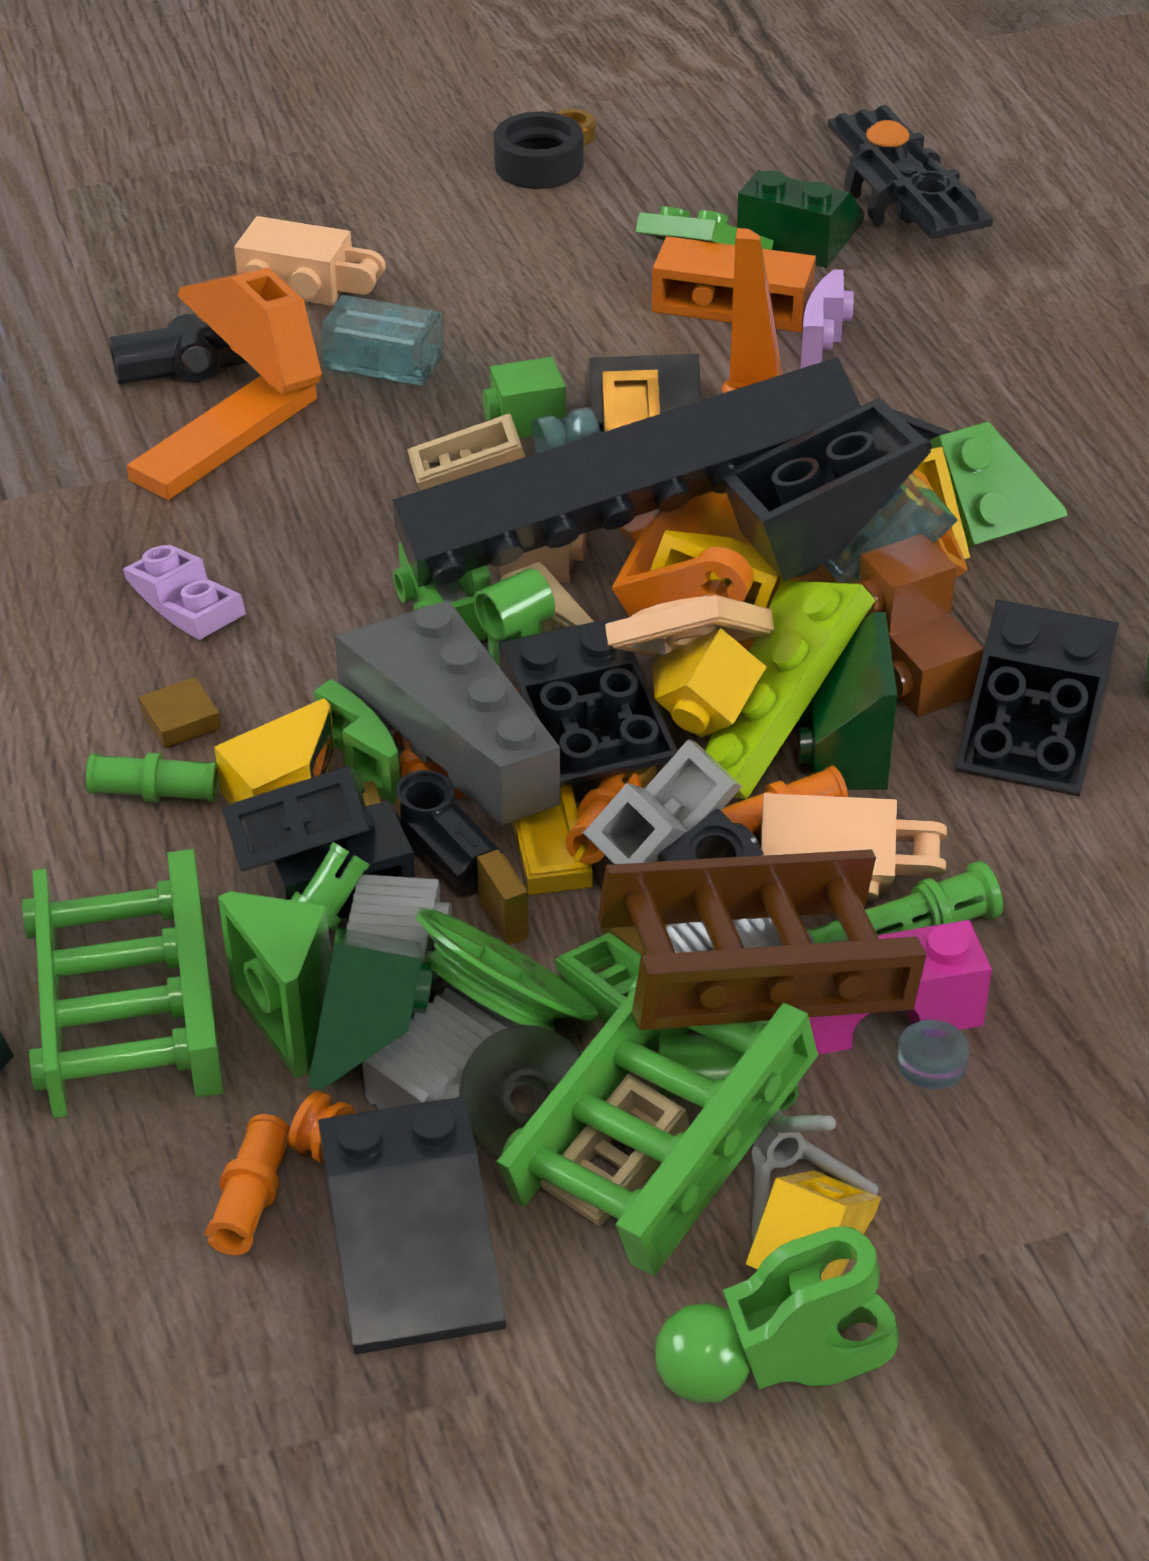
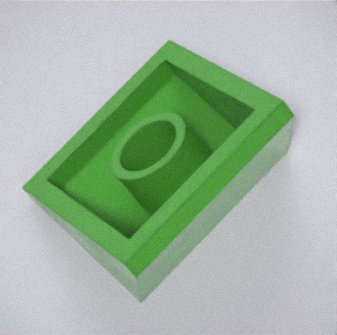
(278, 969)

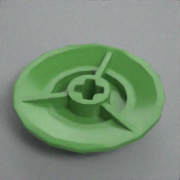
(500, 974)

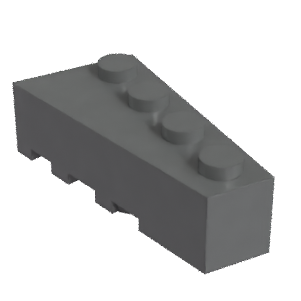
(455, 707)

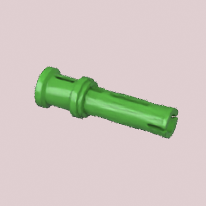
(930, 904)

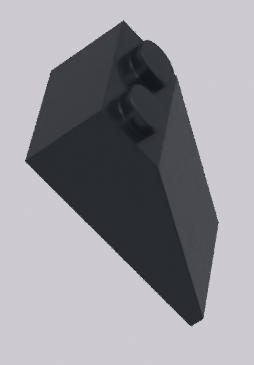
(823, 486)
(410, 1225)

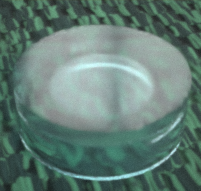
(933, 1054)

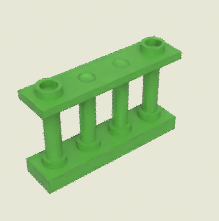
(184, 996)
(691, 1162)

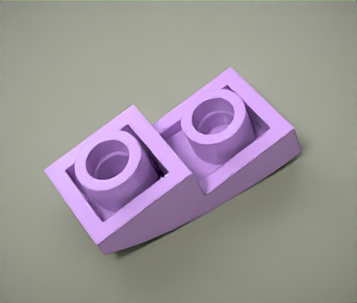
(824, 315)
(180, 591)

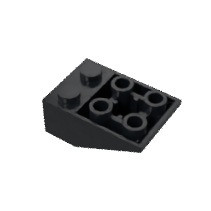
(1038, 697)
(589, 701)

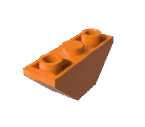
(261, 324)

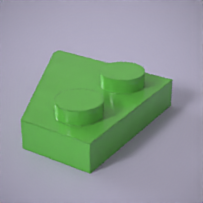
(676, 222)
(994, 485)

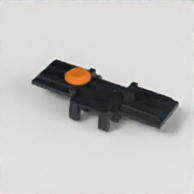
(905, 174)

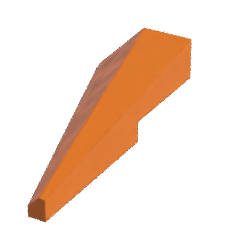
(753, 332)

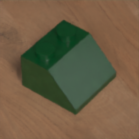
(799, 214)
(854, 711)
(366, 1000)

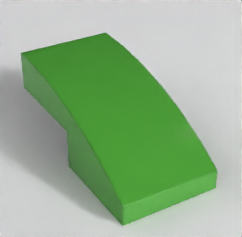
(362, 739)

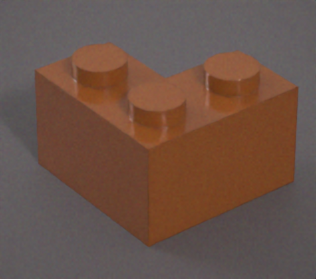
(930, 650)

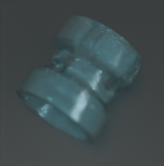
(553, 432)

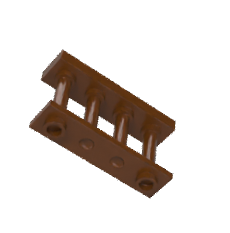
(753, 983)

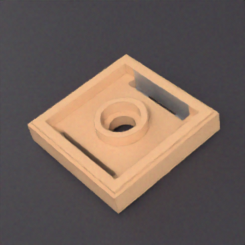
(678, 622)

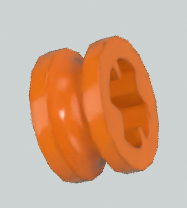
(304, 1129)

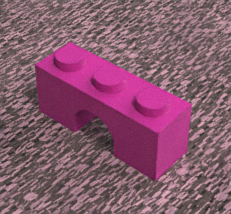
(950, 989)

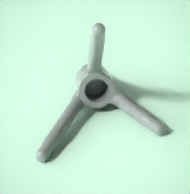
(782, 1145)

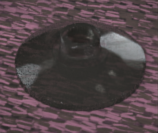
(511, 1059)

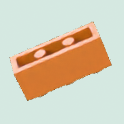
(698, 282)

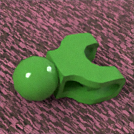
(782, 1323)

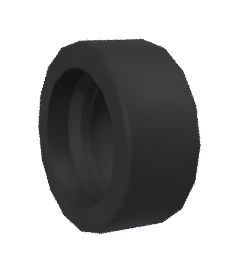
(538, 150)

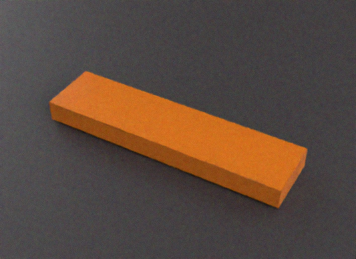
(215, 437)

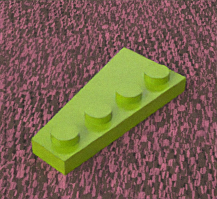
(809, 635)

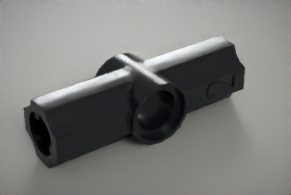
(165, 352)

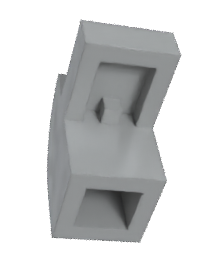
(648, 820)

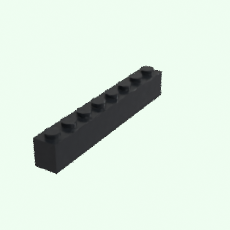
(610, 475)

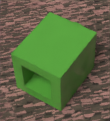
(526, 392)

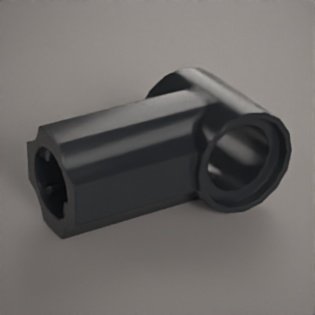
(441, 828)

